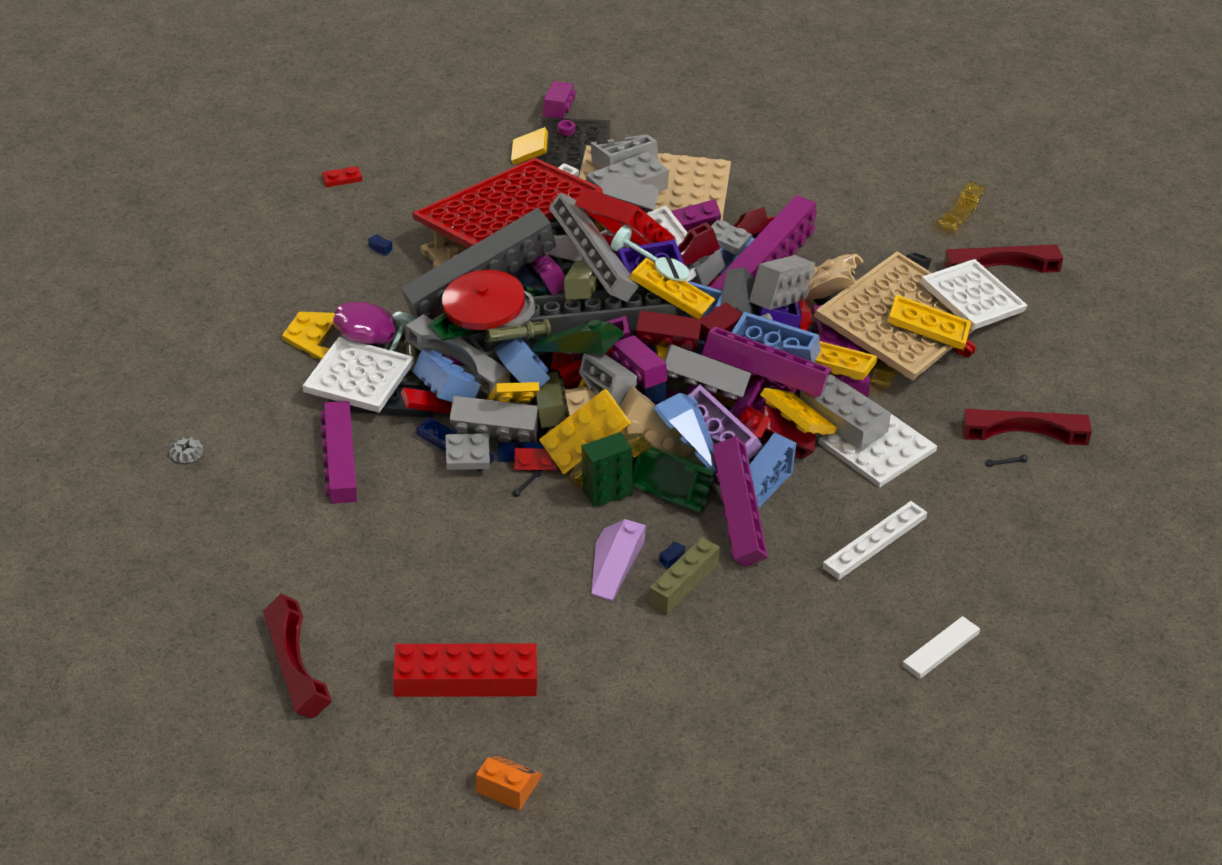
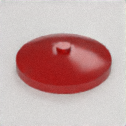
(483, 299)

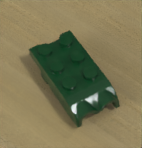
(673, 478)

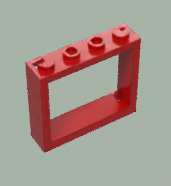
(615, 213)

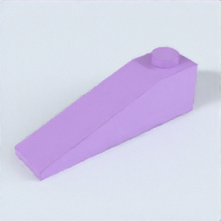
(615, 555)

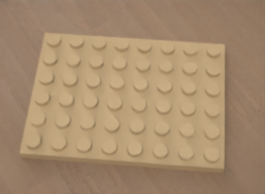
(689, 181)
(863, 313)

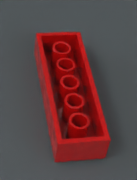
(465, 670)

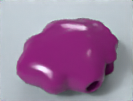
(364, 323)

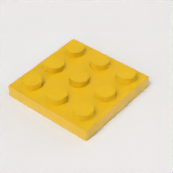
(799, 411)

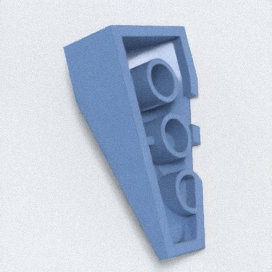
(685, 417)

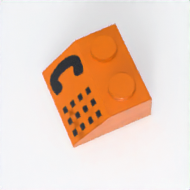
(506, 781)

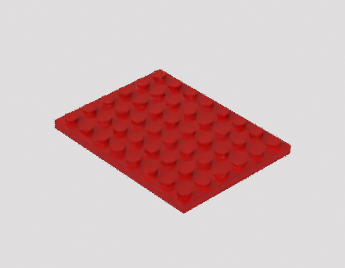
(500, 200)

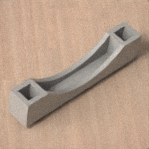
(484, 368)

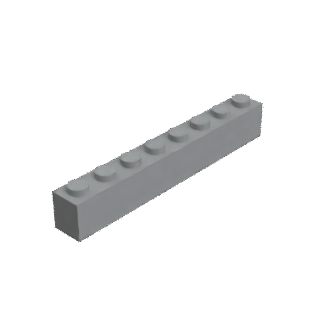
(593, 248)

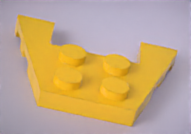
(309, 332)

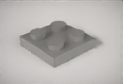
(730, 237)
(467, 451)

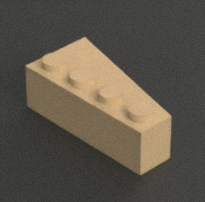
(647, 421)

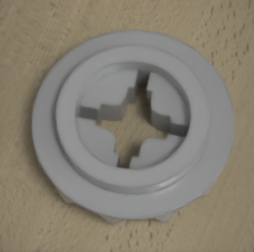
(189, 455)

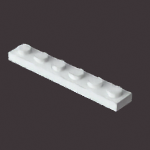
(874, 540)

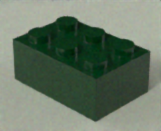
(607, 469)

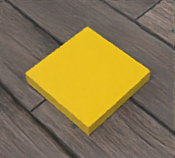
(529, 146)

